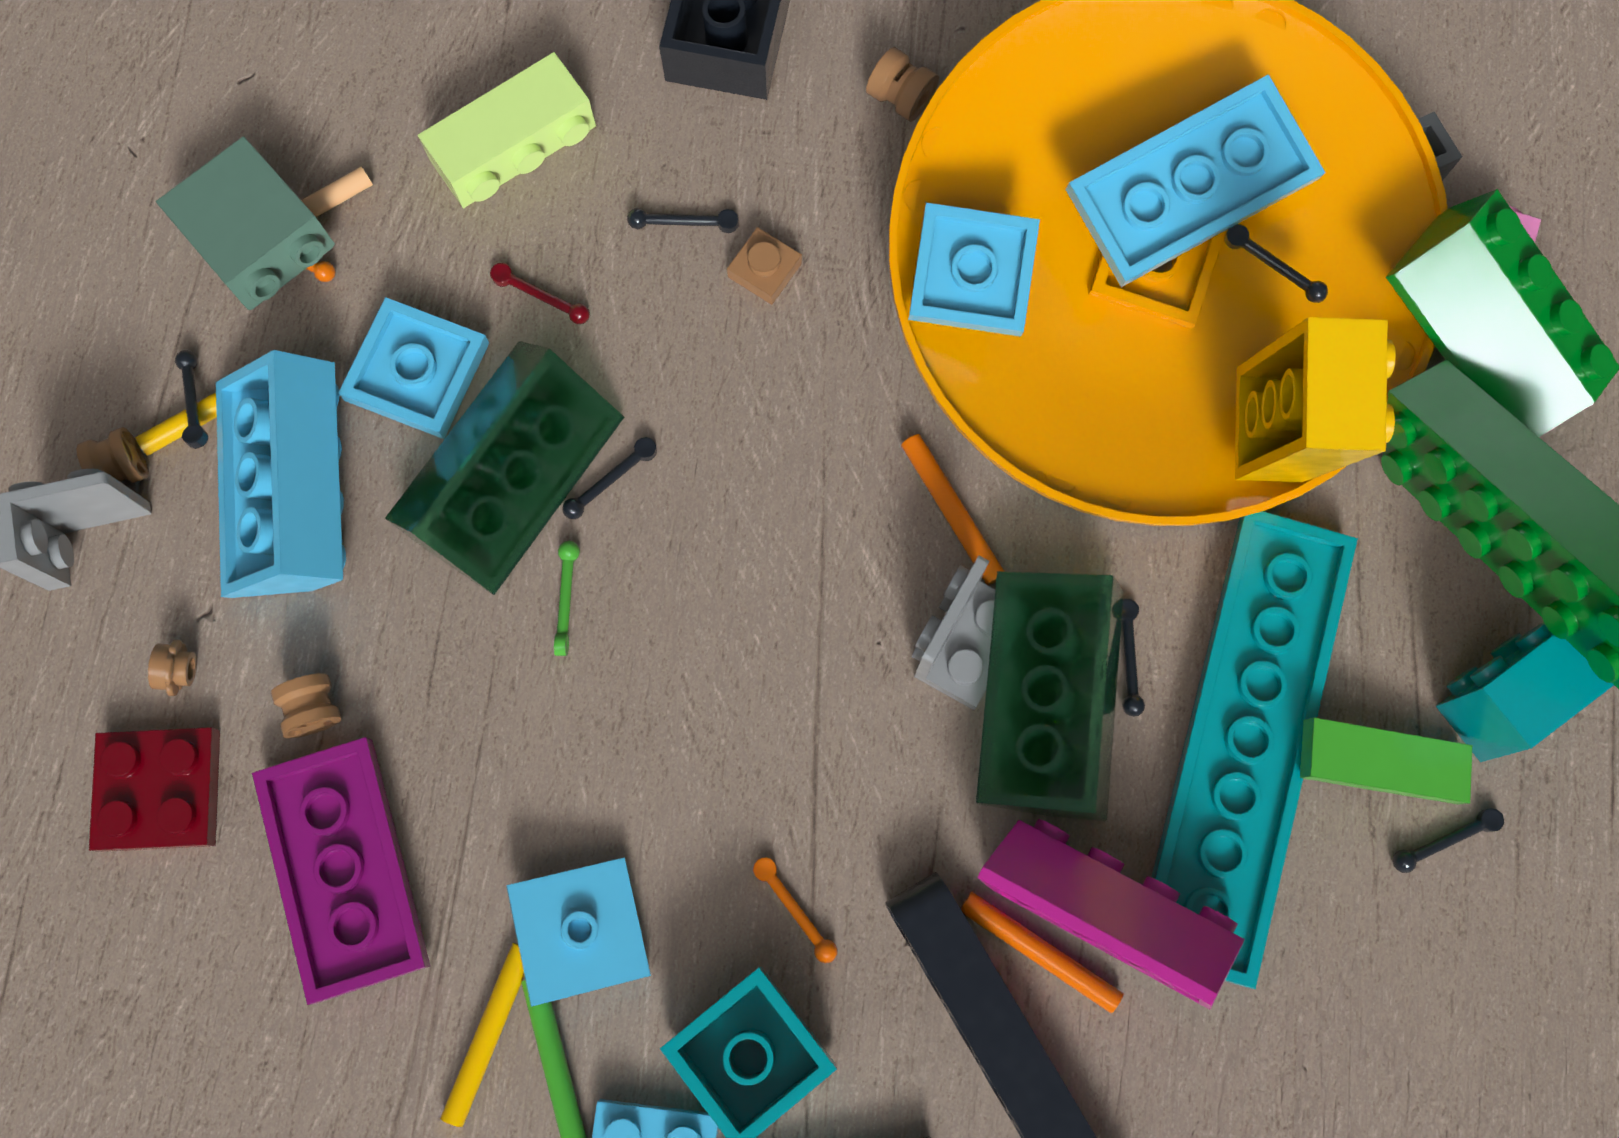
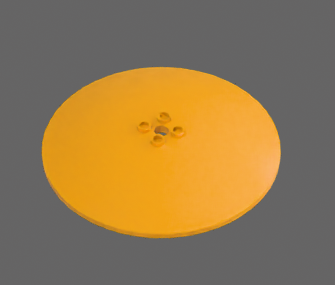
(1132, 388)

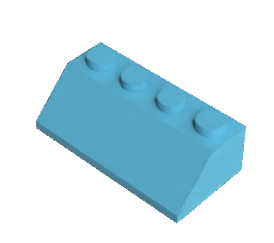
(279, 477)

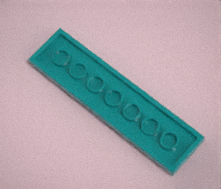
(1245, 731)

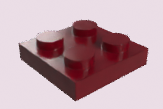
(154, 789)

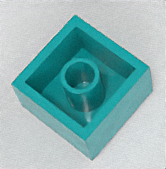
(1520, 694)
(749, 1057)

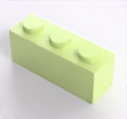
(508, 130)

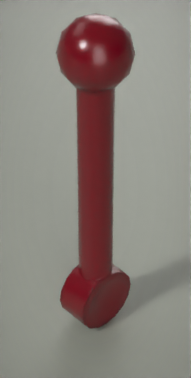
(503, 276)

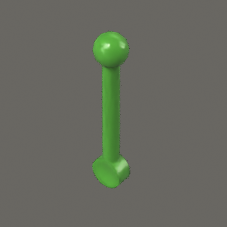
(568, 552)

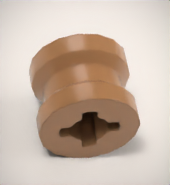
(117, 456)
(305, 705)

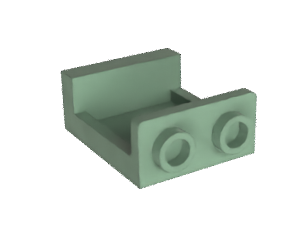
(246, 223)

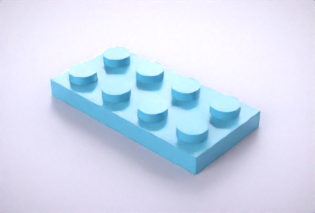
(1194, 180)

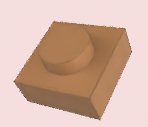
(764, 265)

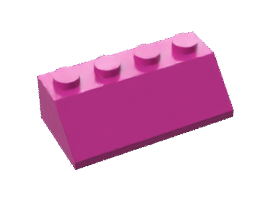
(1114, 912)

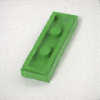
(1386, 761)

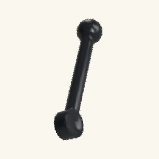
(726, 220)
(1238, 237)
(193, 434)
(644, 450)
(1132, 704)
(1487, 821)

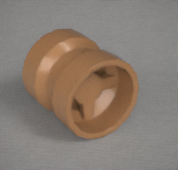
(902, 84)

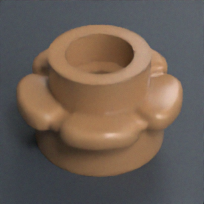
(171, 667)

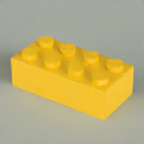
(1314, 400)

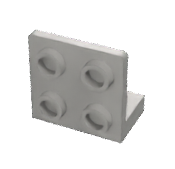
(39, 515)
(957, 649)

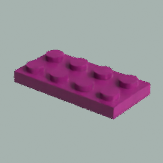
(340, 870)

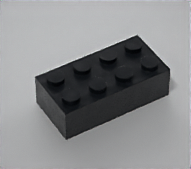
(723, 44)

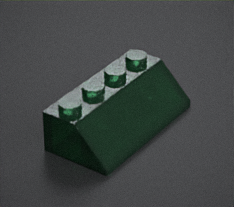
(506, 466)
(1051, 694)

